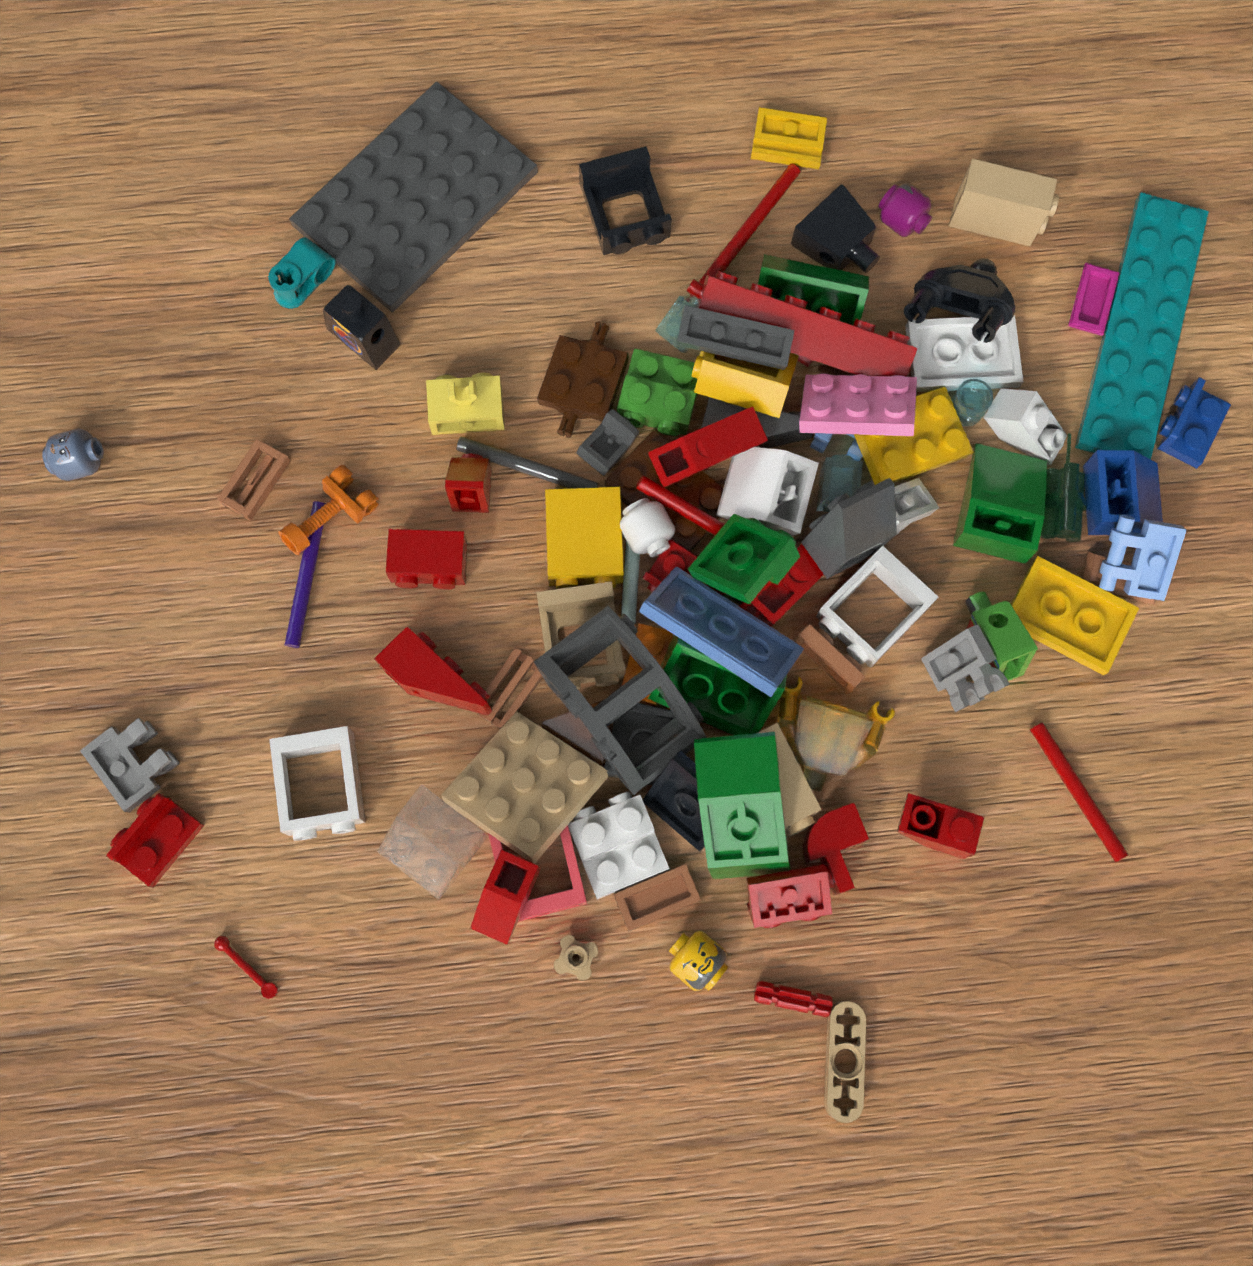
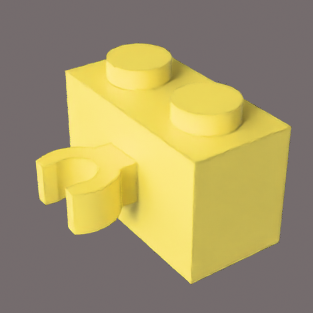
(465, 404)

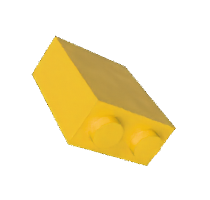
(583, 536)

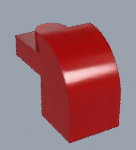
(830, 836)

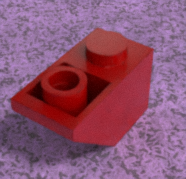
(940, 826)
(504, 896)

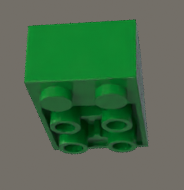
(1002, 504)

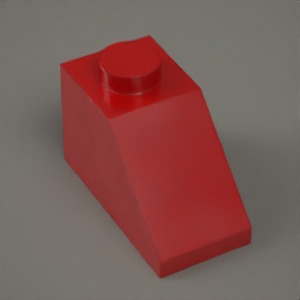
(469, 483)

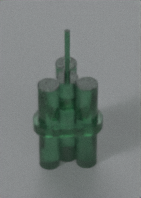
(1064, 501)

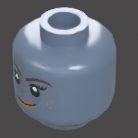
(72, 454)

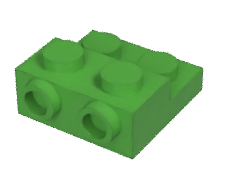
(658, 393)

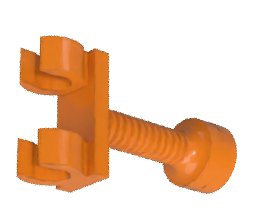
(297, 536)

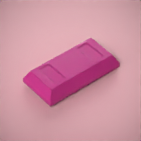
(1093, 299)

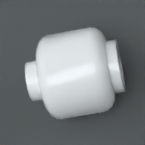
(647, 527)

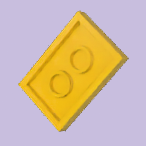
(935, 442)
(1073, 615)

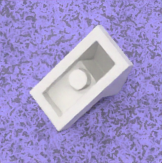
(912, 503)

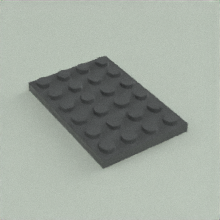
(414, 196)

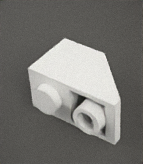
(1026, 423)

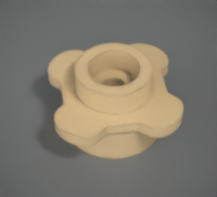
(565, 962)

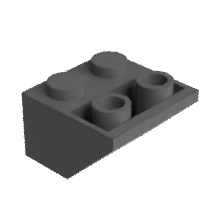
(853, 528)

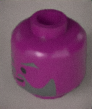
(905, 209)

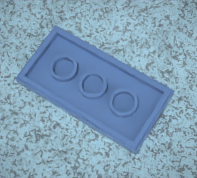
(722, 630)

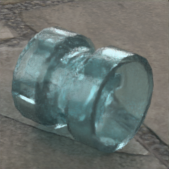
(975, 395)

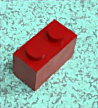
(426, 558)

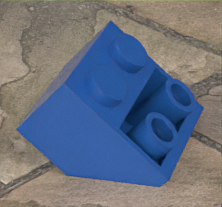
(1120, 485)

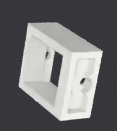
(900, 581)
(310, 744)

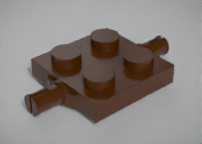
(582, 378)

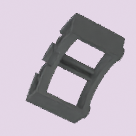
(656, 752)

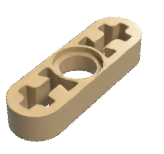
(835, 1091)

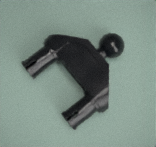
(966, 291)

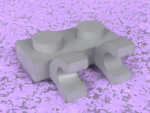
(960, 657)
(122, 770)

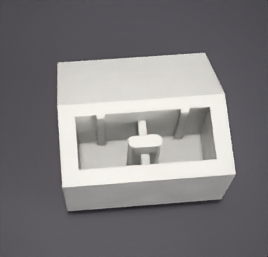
(769, 487)

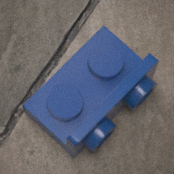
(1194, 424)

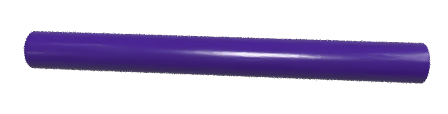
(304, 585)

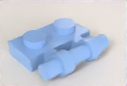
(1152, 562)

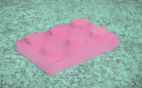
(858, 405)

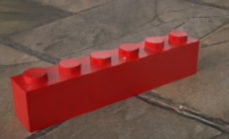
(815, 335)

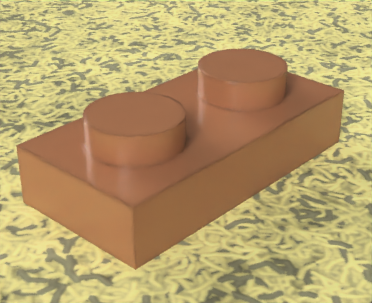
(820, 649)

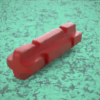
(793, 998)

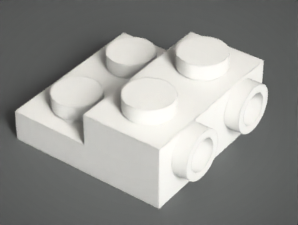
(617, 845)

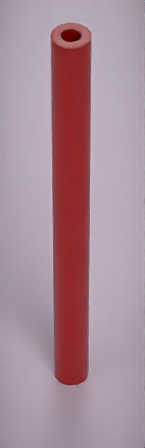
(753, 222)

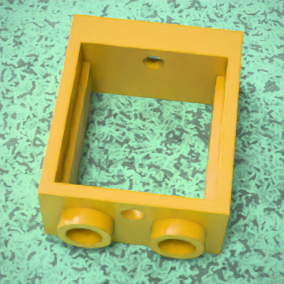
(743, 382)

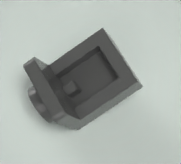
(608, 442)

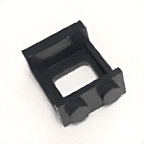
(617, 178)

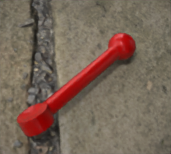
(268, 990)

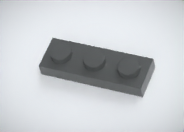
(735, 337)

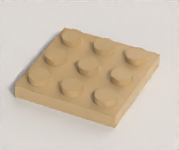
(525, 787)

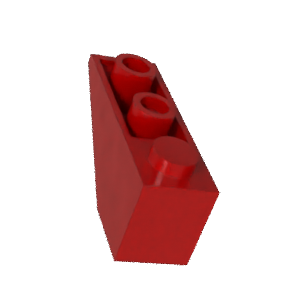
(707, 447)
(422, 673)

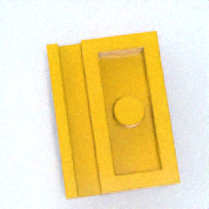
(788, 138)

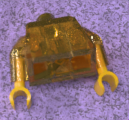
(828, 734)

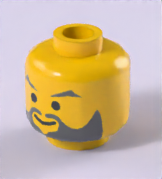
(698, 960)

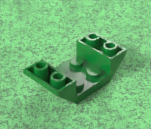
(741, 805)

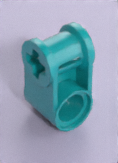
(300, 271)

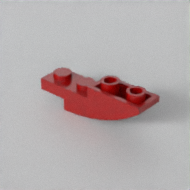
(776, 599)

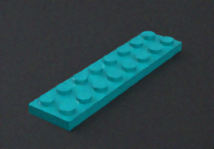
(1142, 327)

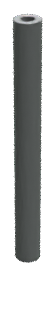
(524, 465)

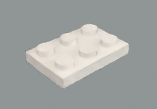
(952, 355)

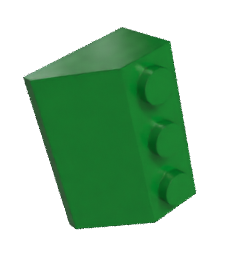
(816, 285)
(715, 691)

